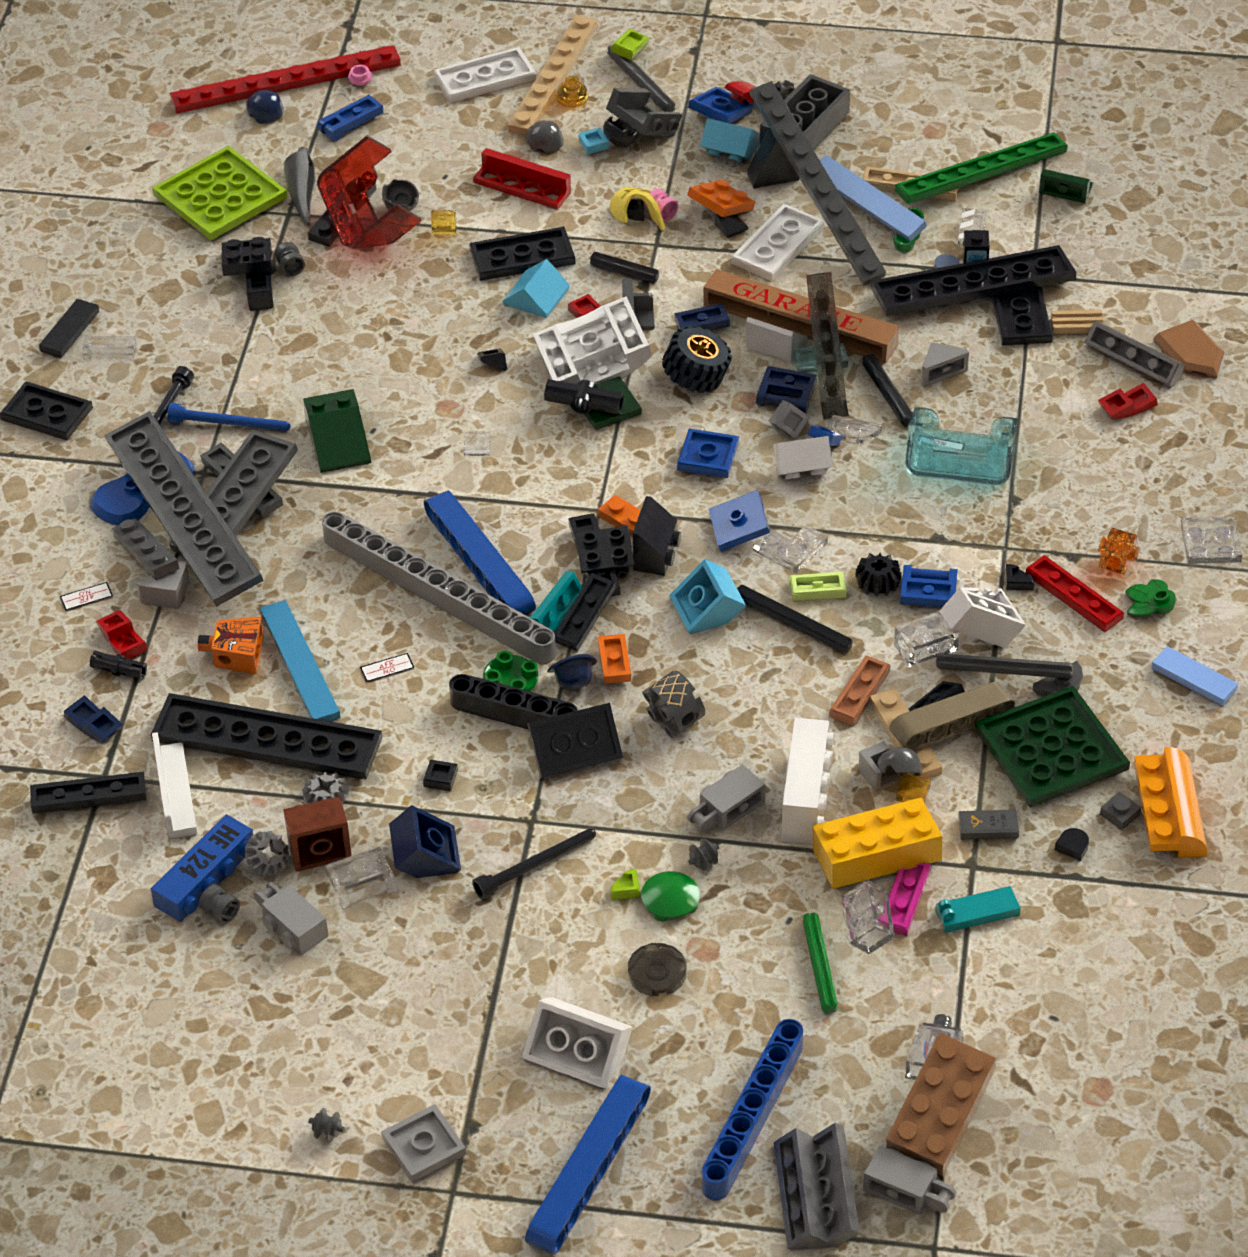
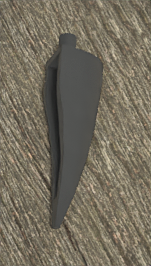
(300, 179)

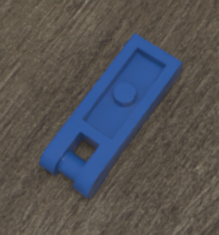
(350, 117)

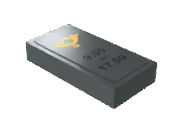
(988, 824)

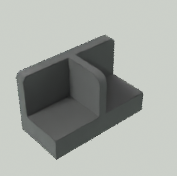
(641, 305)

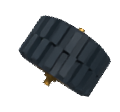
(696, 359)

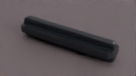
(624, 267)

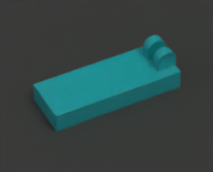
(558, 601)
(977, 909)

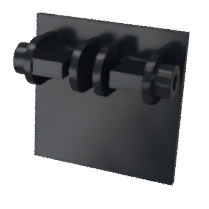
(605, 550)

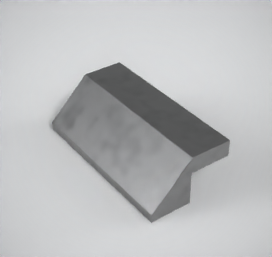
(816, 1188)

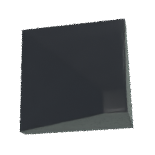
(730, 225)
(493, 357)

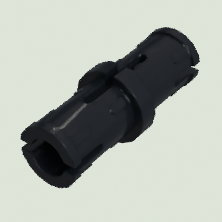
(118, 665)

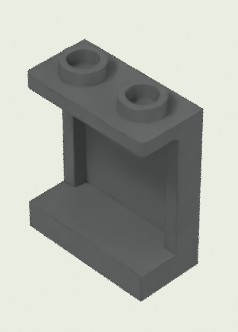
(632, 108)

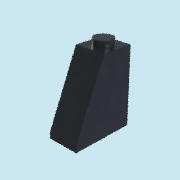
(770, 164)

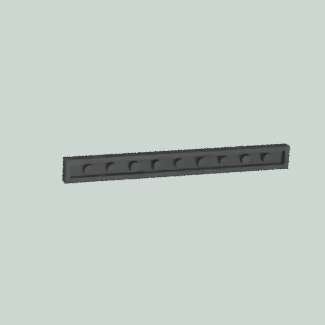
(818, 183)

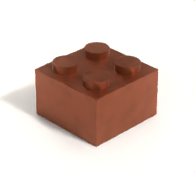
(317, 833)

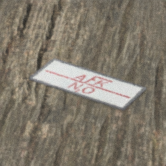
(86, 596)
(387, 667)

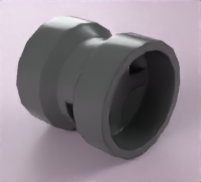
(289, 259)
(221, 905)

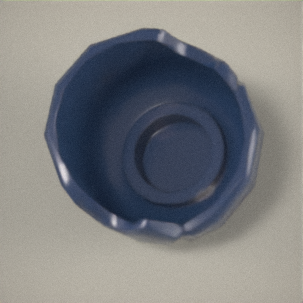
(265, 106)

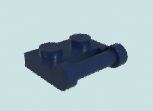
(788, 383)

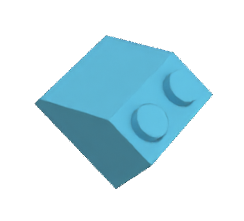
(729, 139)
(707, 598)

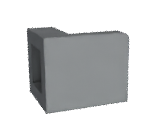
(789, 418)
(870, 771)

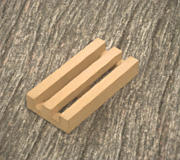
(1074, 321)

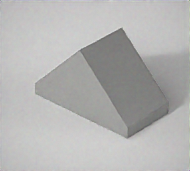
(943, 362)
(165, 591)

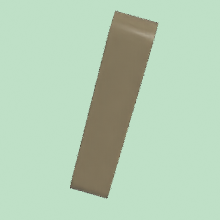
(950, 716)

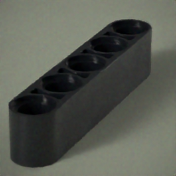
(503, 701)

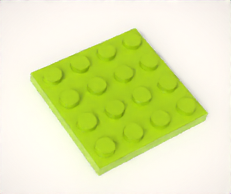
(219, 192)

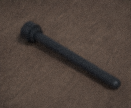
(181, 379)
(486, 885)

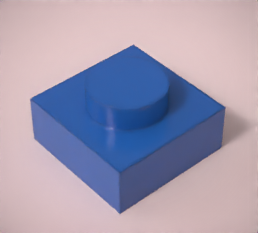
(820, 431)

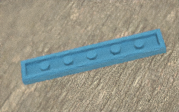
(299, 661)

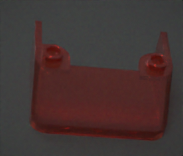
(345, 197)

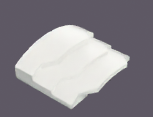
(595, 345)

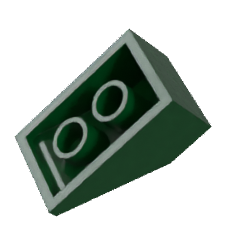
(336, 430)

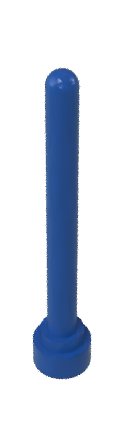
(178, 414)

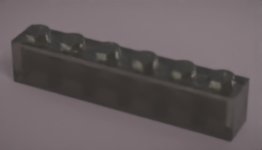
(827, 345)

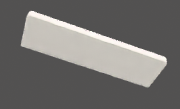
(175, 789)

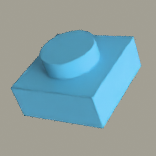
(593, 141)

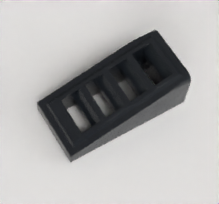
(259, 291)

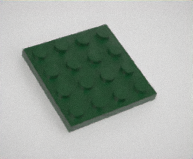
(1052, 746)

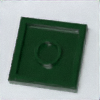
(630, 405)

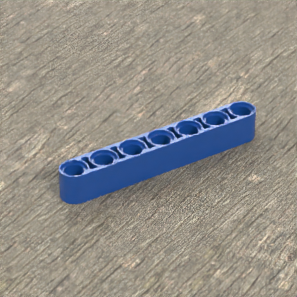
(478, 552)
(783, 1046)
(587, 1164)

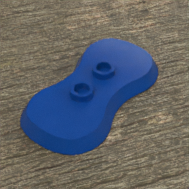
(122, 500)

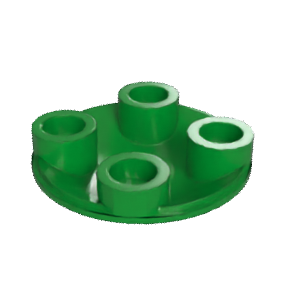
(512, 671)
(670, 895)

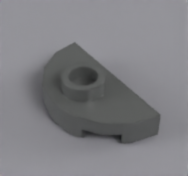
(1051, 685)

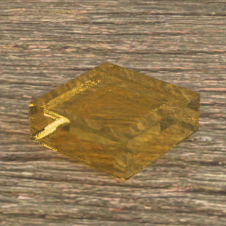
(443, 221)
(913, 787)

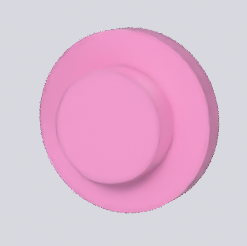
(360, 75)

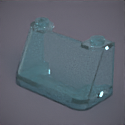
(960, 454)

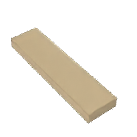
(886, 179)

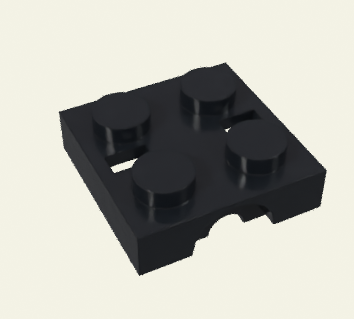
(246, 256)

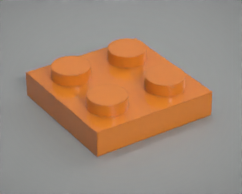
(721, 198)

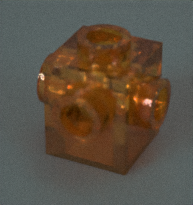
(1118, 551)

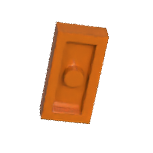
(619, 513)
(614, 659)

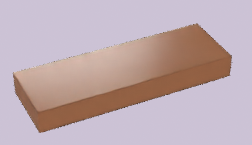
(857, 692)

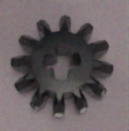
(878, 574)

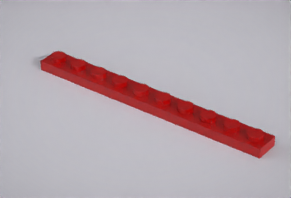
(283, 79)

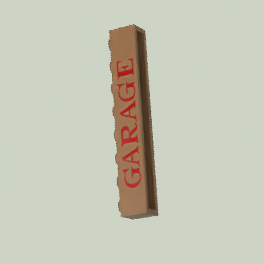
(792, 312)

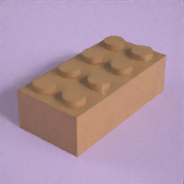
(941, 1102)

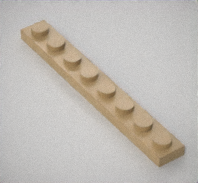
(553, 74)

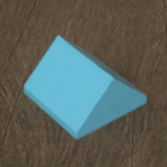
(538, 290)

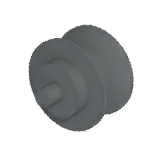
(705, 853)
(326, 1125)

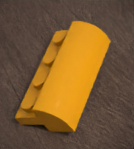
(1170, 803)

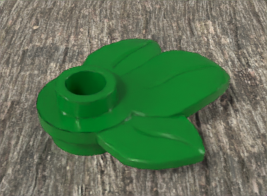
(1150, 598)

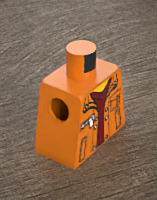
(235, 644)

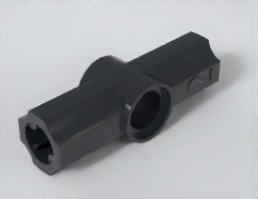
(584, 396)

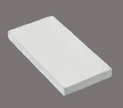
(484, 74)
(777, 242)

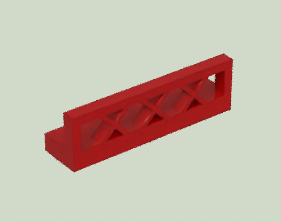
(526, 175)

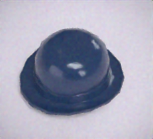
(574, 671)

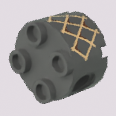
(673, 703)

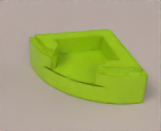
(626, 886)

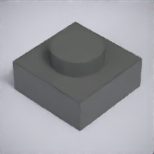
(1120, 810)

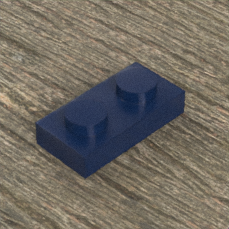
(707, 317)

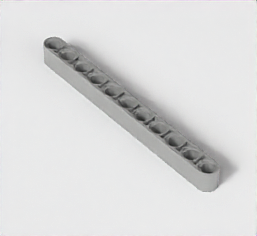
(439, 587)

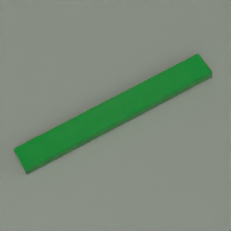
(980, 168)

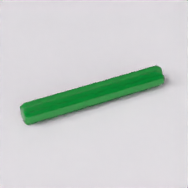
(820, 962)

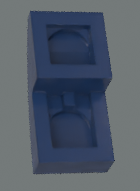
(91, 720)

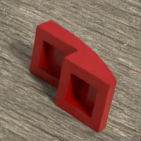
(1130, 403)
(120, 635)

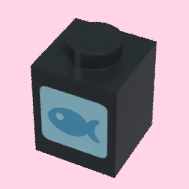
(975, 245)

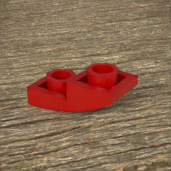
(740, 91)

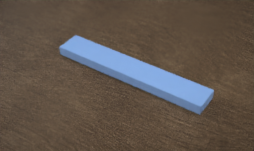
(873, 201)

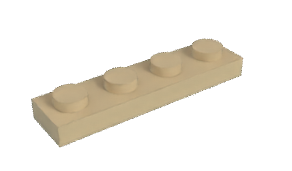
(889, 706)

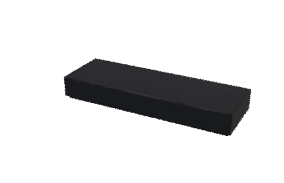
(69, 328)
(584, 612)

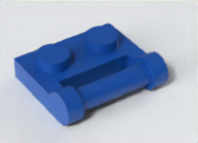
(927, 586)

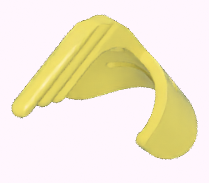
(621, 199)

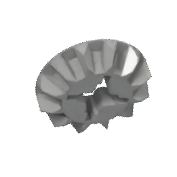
(337, 787)
(258, 861)

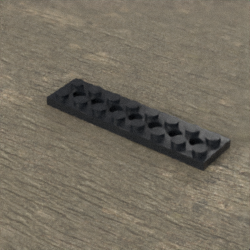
(990, 277)
(273, 749)

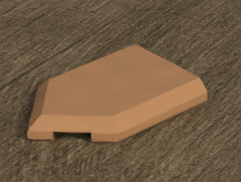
(1192, 347)

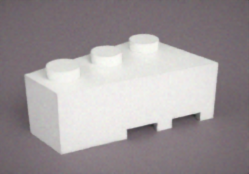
(983, 616)

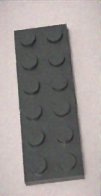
(248, 478)

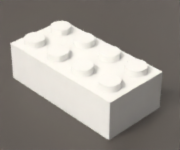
(806, 780)

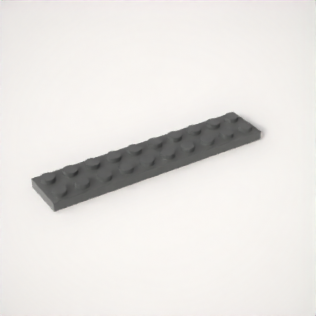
(183, 509)

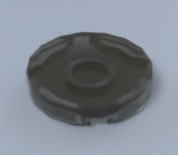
(657, 969)

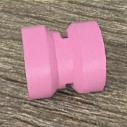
(667, 205)

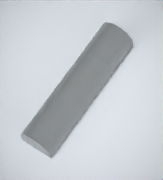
(1134, 353)

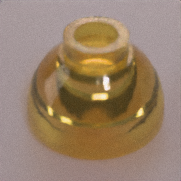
(572, 92)

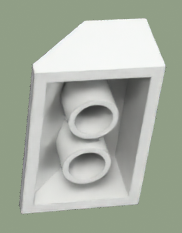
(576, 1041)

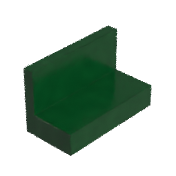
(1065, 186)

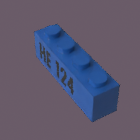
(201, 867)

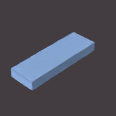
(1194, 676)

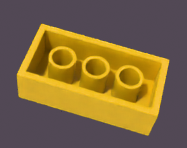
(877, 842)

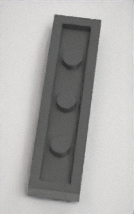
(216, 461)
(145, 548)

